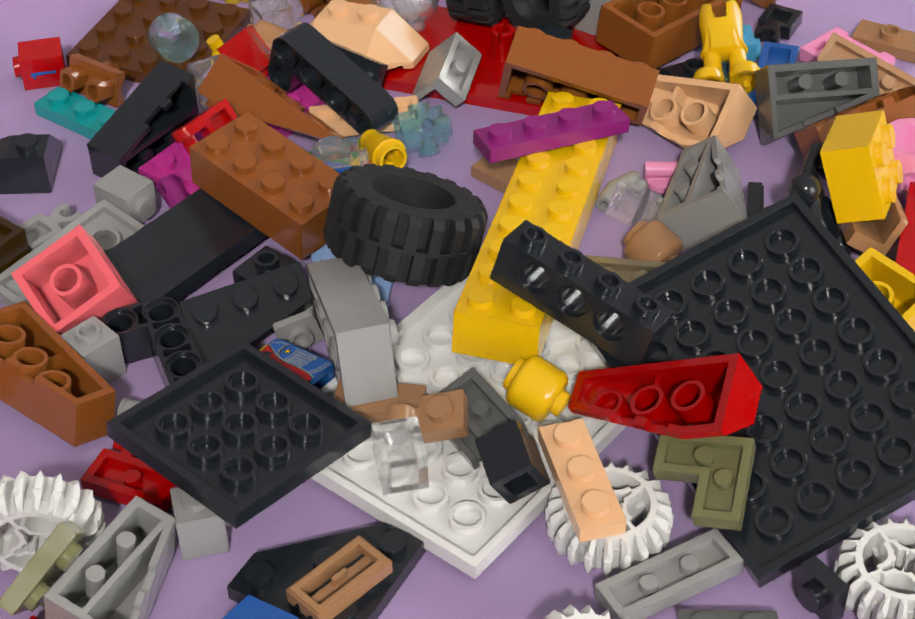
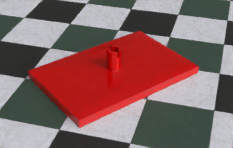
(494, 46)

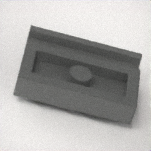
(485, 412)

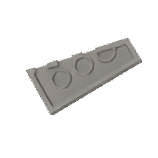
(102, 221)

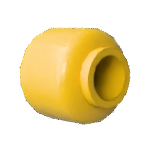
(537, 388)

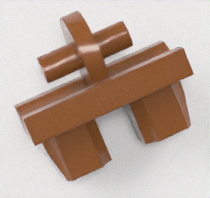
(94, 79)

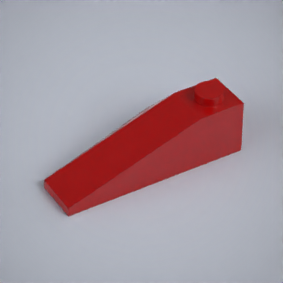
(672, 397)

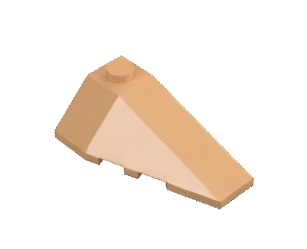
(698, 109)

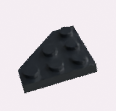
(275, 570)

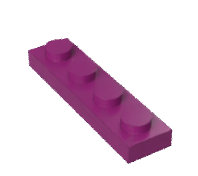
(550, 131)

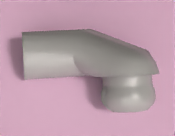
(604, 198)

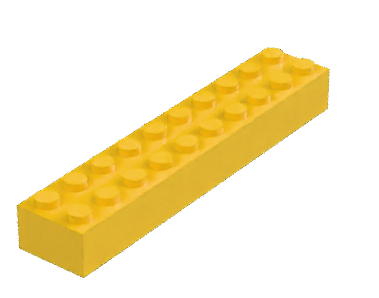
(552, 192)

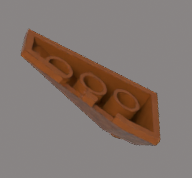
(253, 92)

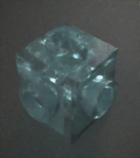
(409, 129)

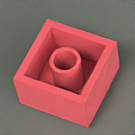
(72, 281)

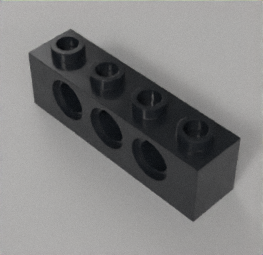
(581, 294)

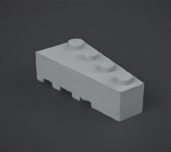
(355, 330)

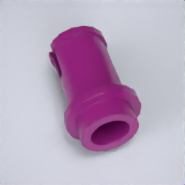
(173, 190)

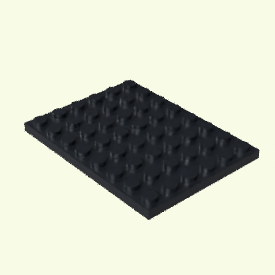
(831, 370)

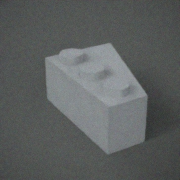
(703, 194)
(119, 570)

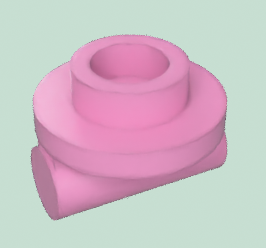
(659, 175)

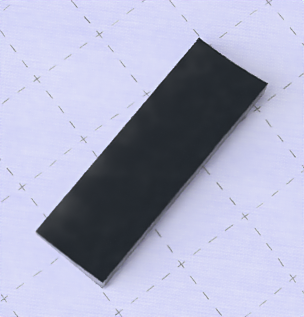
(182, 248)

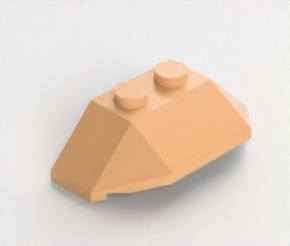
(372, 32)

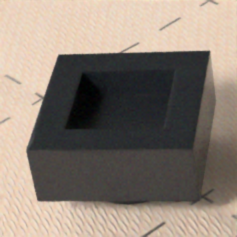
(821, 589)

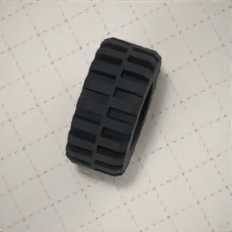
(404, 225)

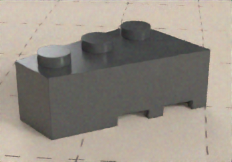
(807, 92)

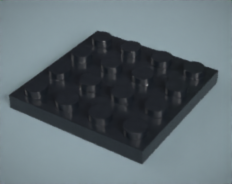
(239, 432)

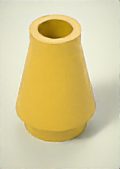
(383, 149)

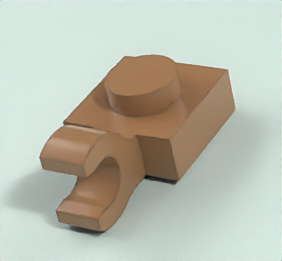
(439, 415)

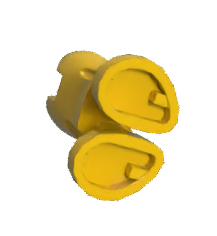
(724, 42)

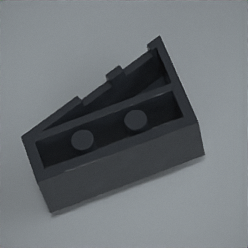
(145, 120)

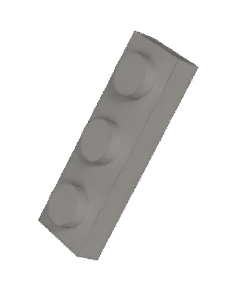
(669, 577)

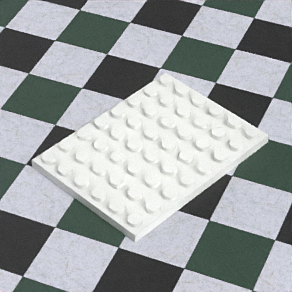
(460, 511)

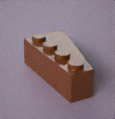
(552, 64)
(50, 379)

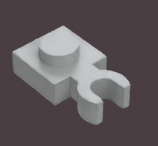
(41, 228)

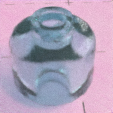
(173, 37)

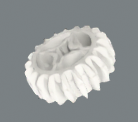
(638, 500)
(35, 507)
(891, 587)

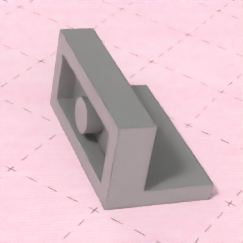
(449, 70)

